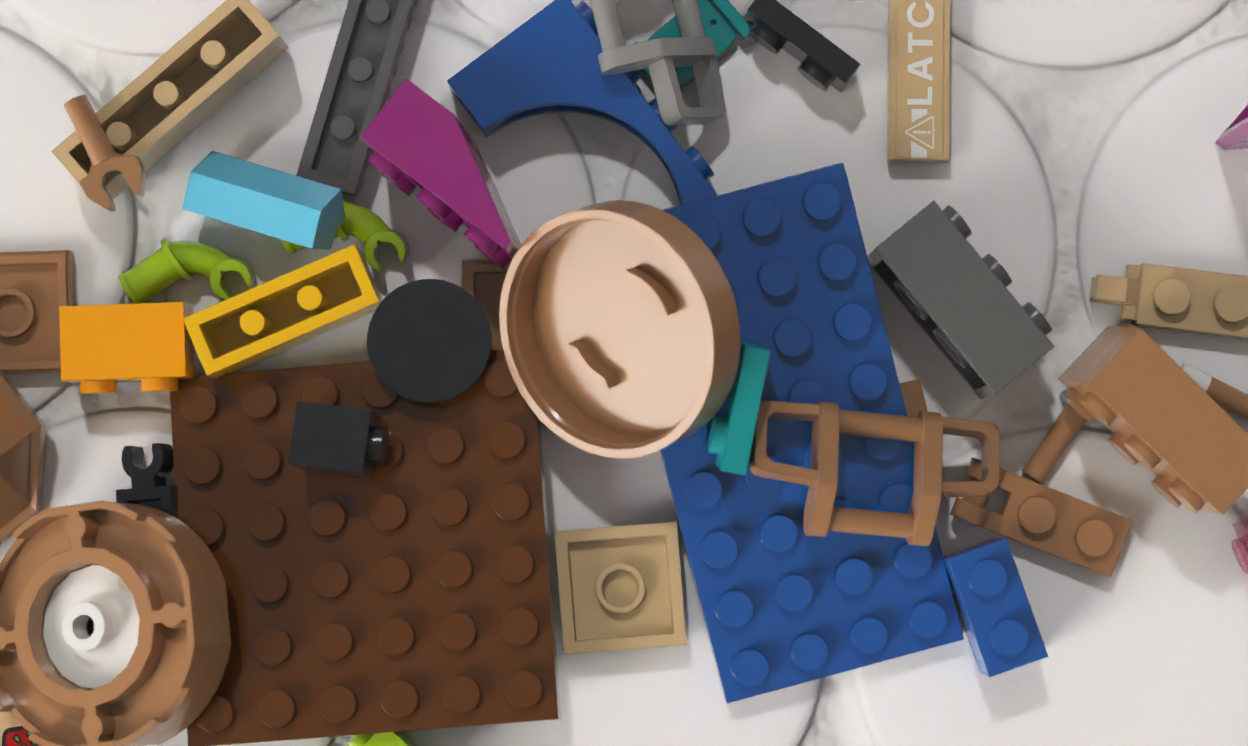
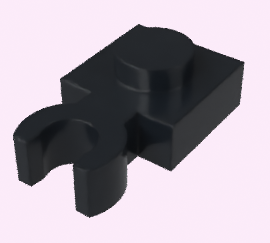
(149, 482)

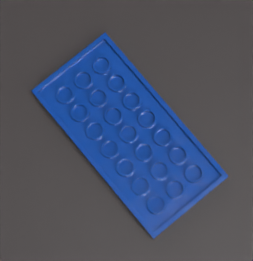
(770, 596)

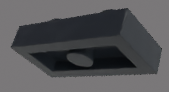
(820, 59)

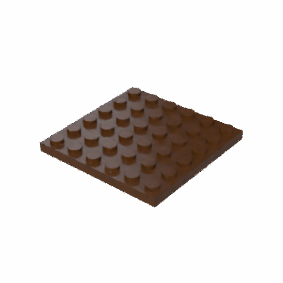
(369, 595)

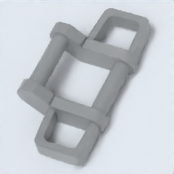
(662, 57)

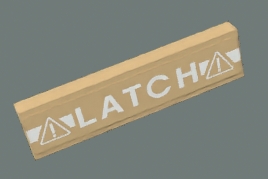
(918, 81)

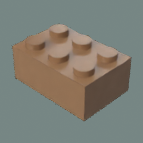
(1160, 419)

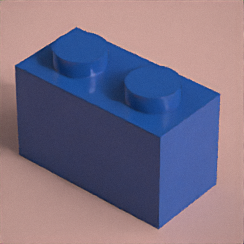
(994, 607)

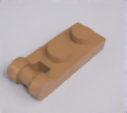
(1048, 521)

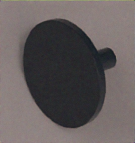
(429, 341)

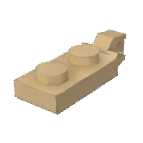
(1178, 299)

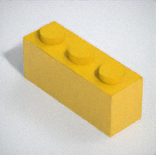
(283, 312)

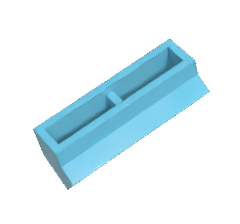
(265, 200)

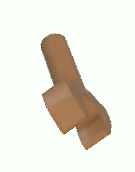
(103, 158)

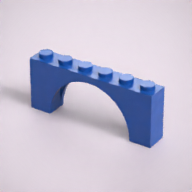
(555, 68)

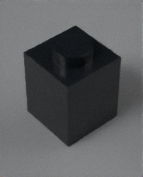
(338, 440)

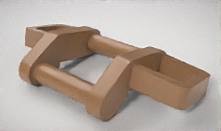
(822, 478)

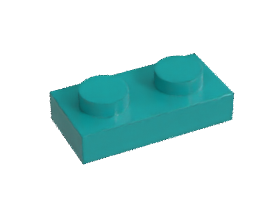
(733, 434)

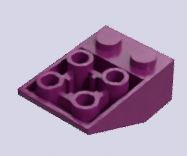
(430, 150)

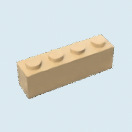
(181, 89)

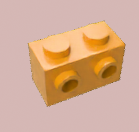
(126, 345)

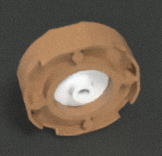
(109, 626)

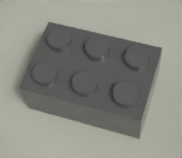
(961, 300)

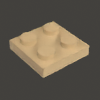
(620, 588)

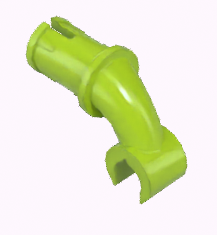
(368, 229)
(179, 261)

